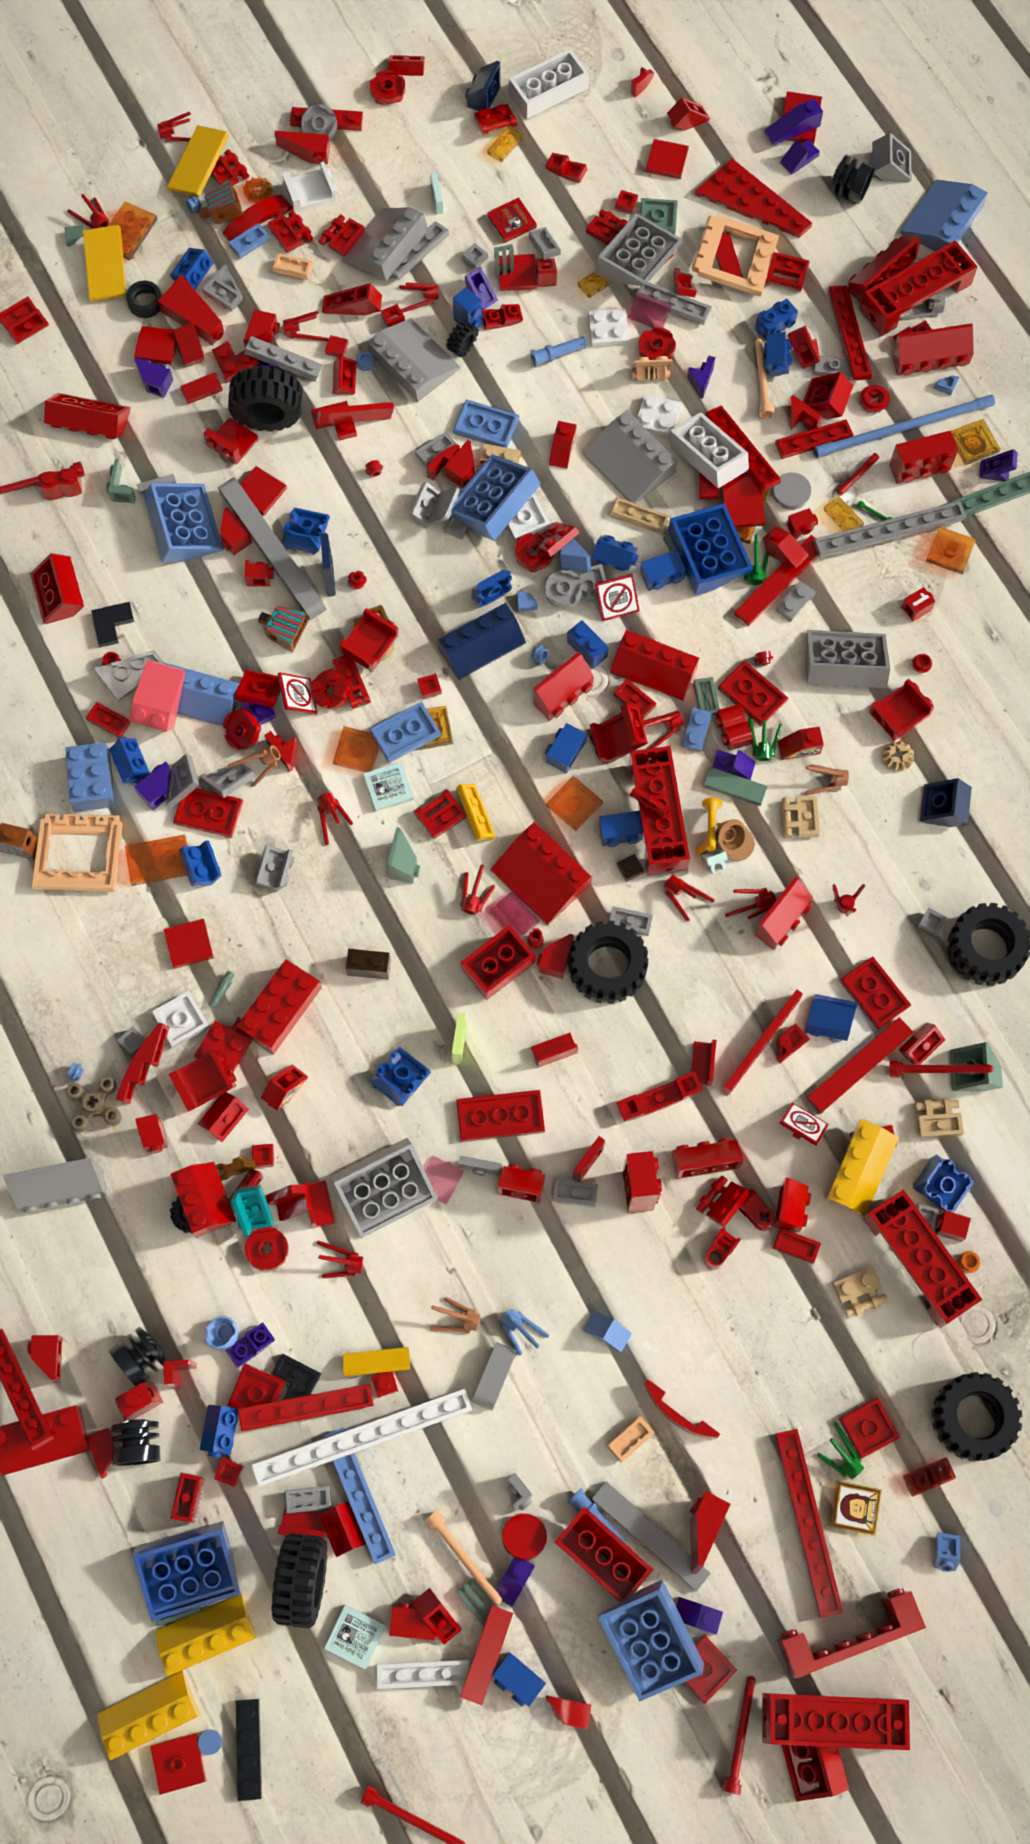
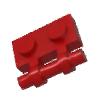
(222, 171)
(603, 229)
(285, 233)
(345, 237)
(726, 1205)

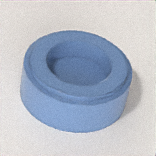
(365, 361)
(210, 1742)

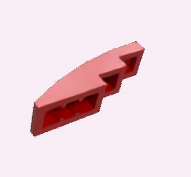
(147, 1055)

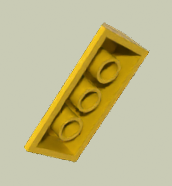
(862, 1167)
(205, 1635)
(147, 1715)

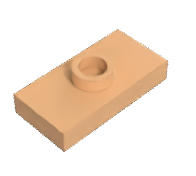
(292, 266)
(630, 1439)

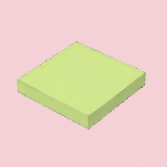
(459, 1038)

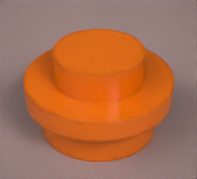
(968, 1262)

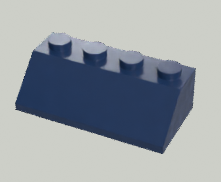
(481, 641)

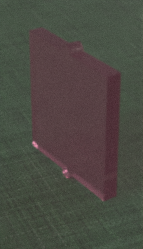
(443, 1178)

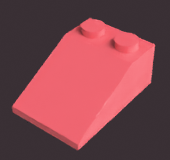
(157, 696)

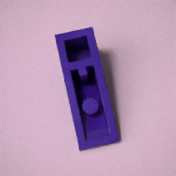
(796, 122)

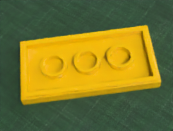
(198, 161)
(105, 263)

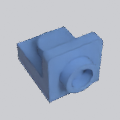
(947, 1552)

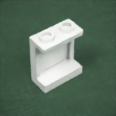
(310, 189)

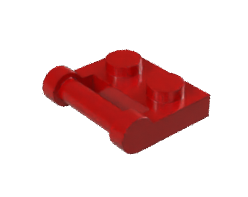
(495, 118)
(790, 267)
(442, 819)

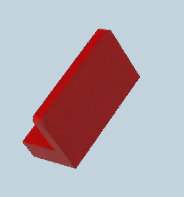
(554, 1050)
(704, 1061)
(223, 1116)
(290, 1201)
(321, 1209)
(172, 1371)
(302, 1523)
(342, 1528)

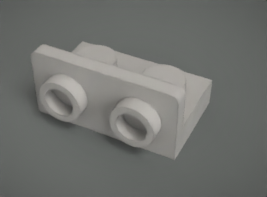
(519, 1488)

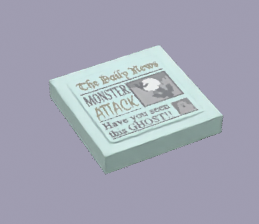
(388, 786)
(355, 1637)

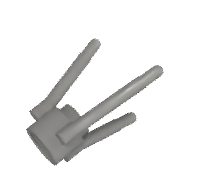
(935, 304)

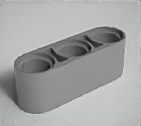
(494, 1376)

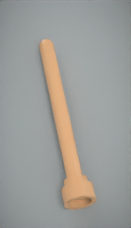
(766, 410)
(436, 1522)

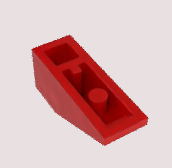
(307, 146)
(353, 301)

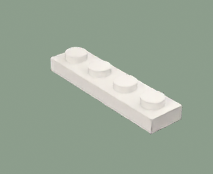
(422, 1674)

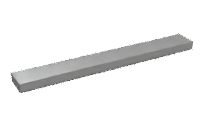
(889, 529)

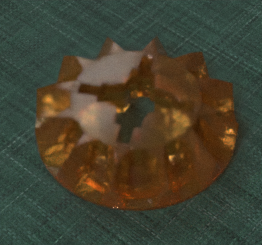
(258, 195)

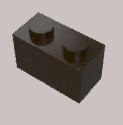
(368, 964)

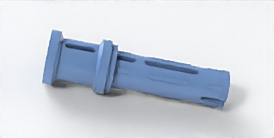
(550, 352)
(580, 1500)

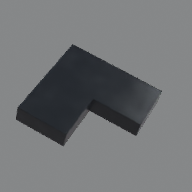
(107, 618)
(302, 1378)

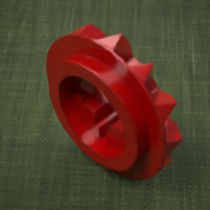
(874, 391)

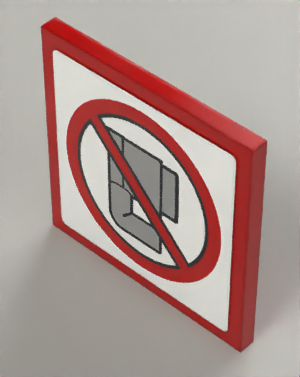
(617, 597)
(297, 693)
(803, 1124)

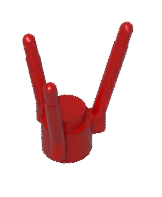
(166, 128)
(98, 219)
(429, 291)
(292, 325)
(671, 720)
(328, 805)
(677, 886)
(764, 900)
(846, 902)
(470, 903)
(352, 1263)

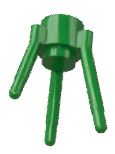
(757, 575)
(764, 751)
(851, 1463)

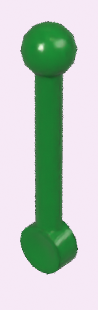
(861, 504)

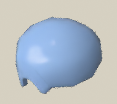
(221, 1333)

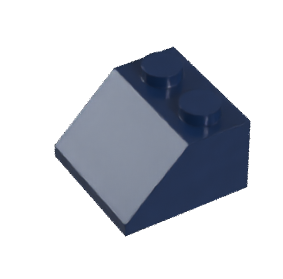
(484, 87)
(946, 803)

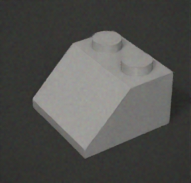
(891, 159)

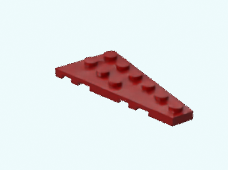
(750, 197)

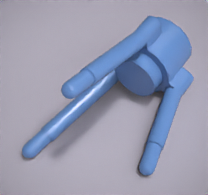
(512, 1321)

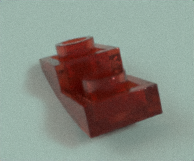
(929, 1476)

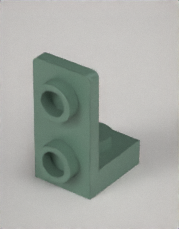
(119, 493)

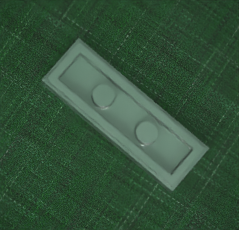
(735, 786)

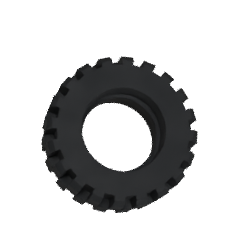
(265, 398)
(999, 921)
(608, 936)
(1005, 1410)
(299, 1580)

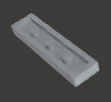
(432, 238)
(681, 305)
(283, 358)

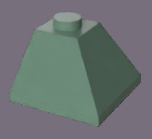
(402, 861)
(975, 1055)

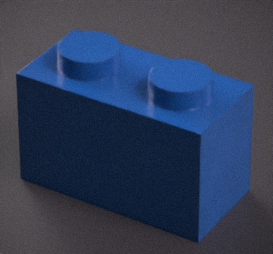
(468, 307)
(663, 570)
(589, 645)
(566, 747)
(621, 828)
(519, 1680)

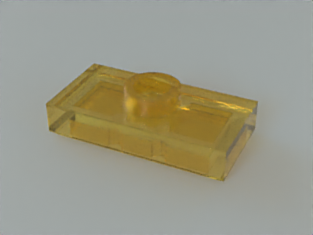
(505, 144)
(593, 284)
(843, 514)

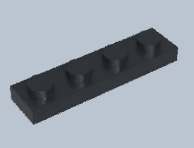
(248, 1749)

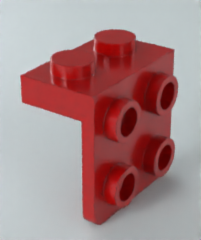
(231, 440)

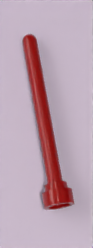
(34, 481)
(898, 1069)
(732, 1782)
(373, 1799)

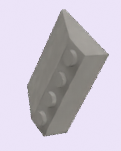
(387, 241)
(637, 252)
(412, 358)
(631, 458)
(847, 659)
(56, 1185)
(384, 1187)

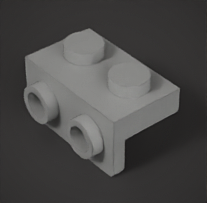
(274, 868)

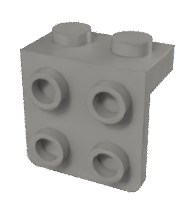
(432, 505)

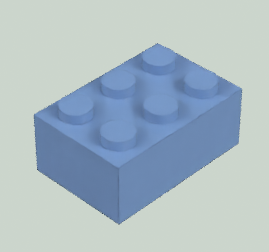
(90, 777)

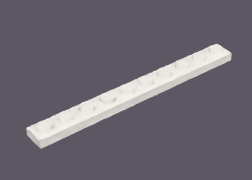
(361, 1438)

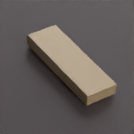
(640, 516)

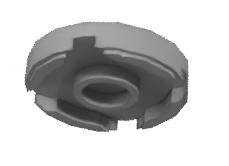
(319, 120)
(792, 491)
(563, 589)

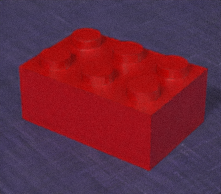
(923, 457)
(497, 962)

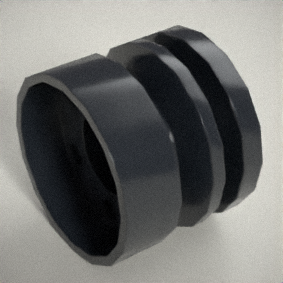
(851, 178)
(138, 1356)
(135, 1443)

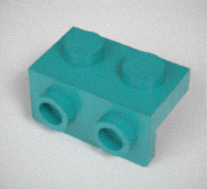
(251, 1209)

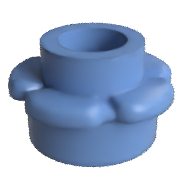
(193, 204)
(539, 655)
(75, 1072)

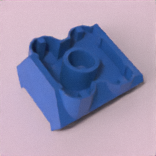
(304, 530)
(492, 588)
(831, 1018)
(399, 1076)
(943, 1183)

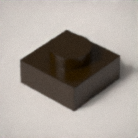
(630, 867)

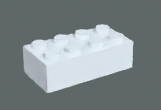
(548, 83)
(709, 450)

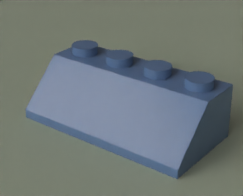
(206, 696)

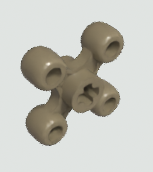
(87, 1101)

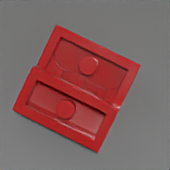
(23, 320)
(156, 345)

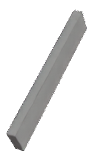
(649, 1535)

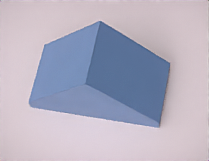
(575, 557)
(607, 1331)

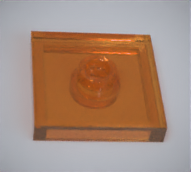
(951, 550)
(356, 750)
(574, 803)

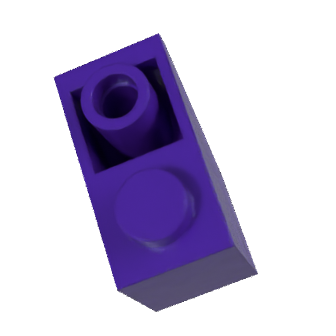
(155, 377)
(155, 787)

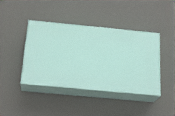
(436, 192)

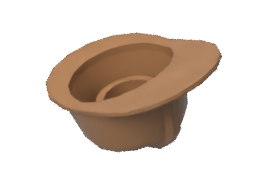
(735, 839)

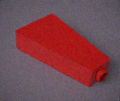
(186, 306)

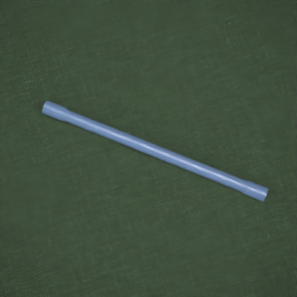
(977, 404)

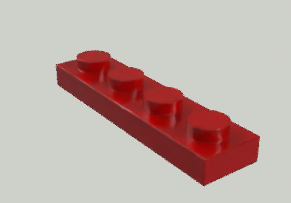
(345, 119)

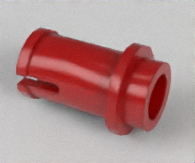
(535, 938)

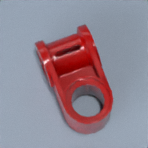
(754, 1208)
(722, 1246)

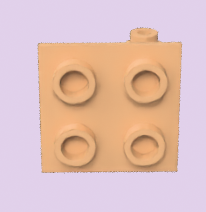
(643, 363)

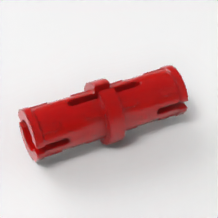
(649, 801)

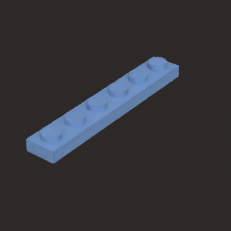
(363, 1506)

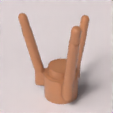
(267, 757)
(837, 776)
(468, 1318)

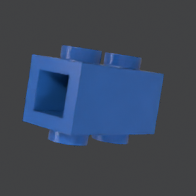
(776, 319)
(778, 354)
(615, 553)
(129, 760)
(219, 1430)

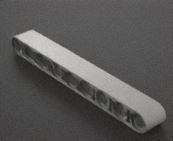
(272, 548)

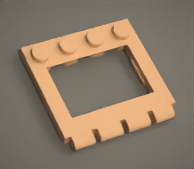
(760, 264)
(80, 880)

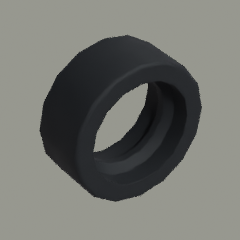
(143, 287)

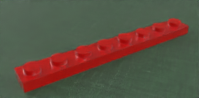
(809, 1523)

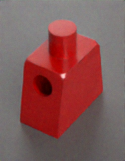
(138, 1400)

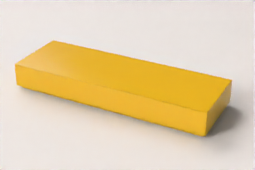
(475, 812)
(376, 1361)

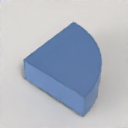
(946, 384)
(526, 601)

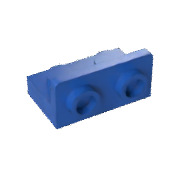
(193, 266)
(200, 864)

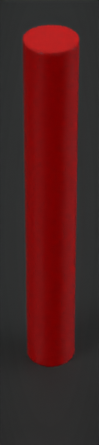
(857, 474)

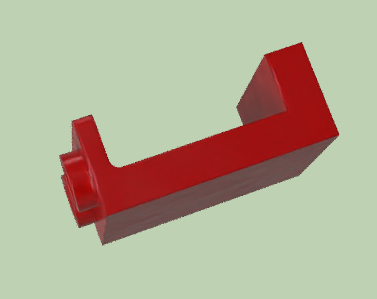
(369, 640)
(902, 710)
(619, 734)
(203, 1079)

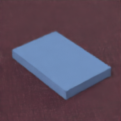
(486, 424)
(405, 732)

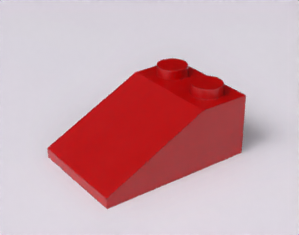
(706, 1519)

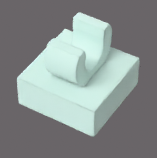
(713, 858)

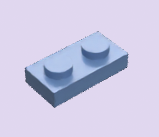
(249, 240)
(697, 729)

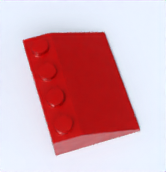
(541, 873)

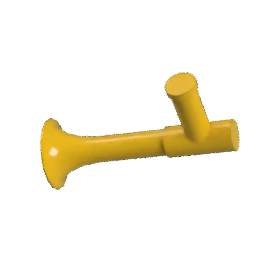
(711, 805)

